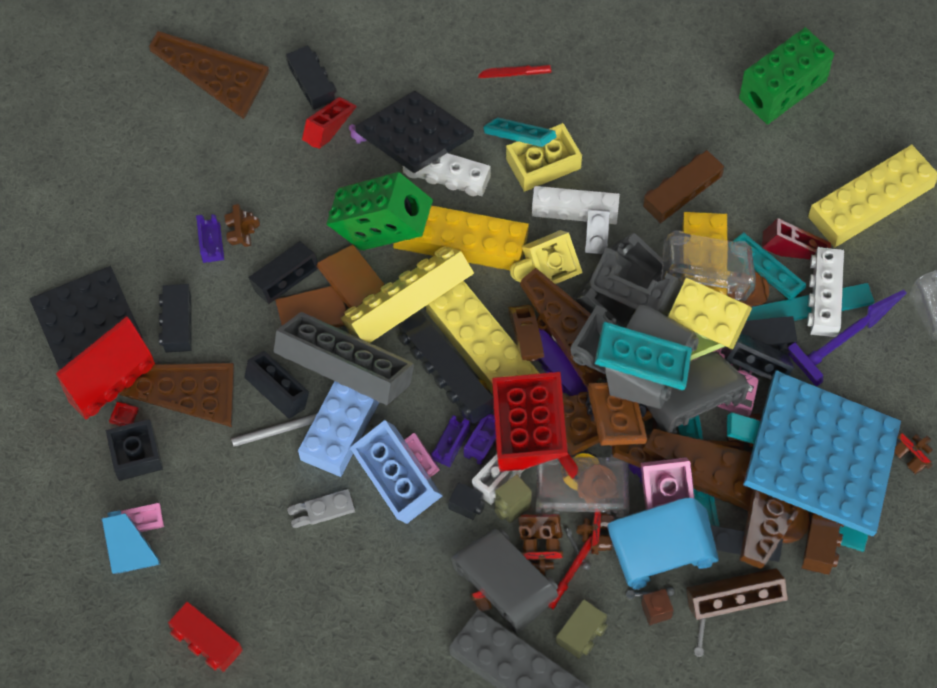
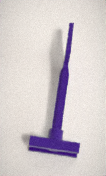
(809, 362)

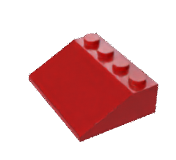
(105, 369)
(529, 420)

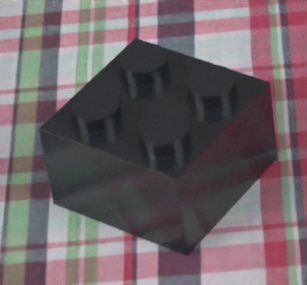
(134, 450)

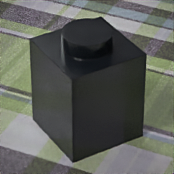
(466, 501)

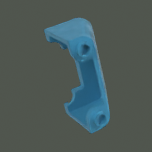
(663, 540)

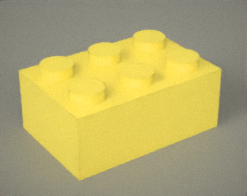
(543, 164)
(710, 313)

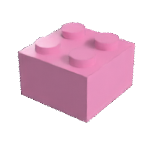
(666, 481)

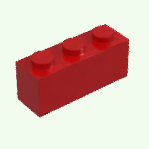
(204, 637)

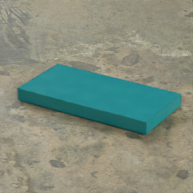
(643, 356)

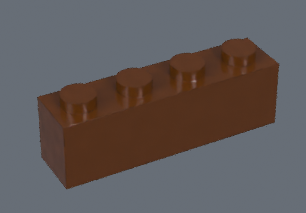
(683, 186)
(821, 544)
(736, 593)

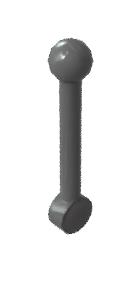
(585, 565)
(630, 594)

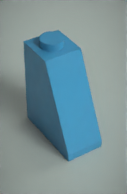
(126, 544)

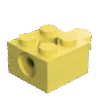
(551, 255)

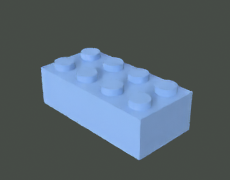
(337, 428)
(395, 472)

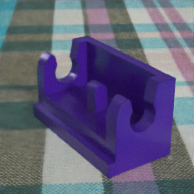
(210, 239)
(481, 439)
(451, 441)

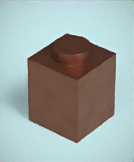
(657, 607)

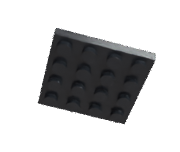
(414, 131)
(81, 313)

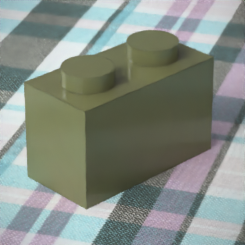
(512, 499)
(582, 629)

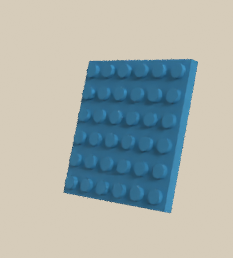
(823, 453)

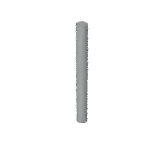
(274, 430)

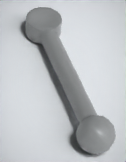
(699, 651)

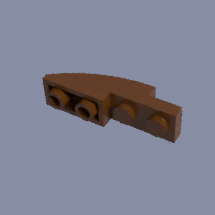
(526, 332)

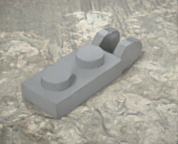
(322, 508)

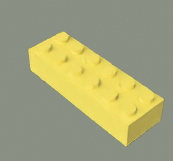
(873, 196)
(407, 295)
(477, 335)

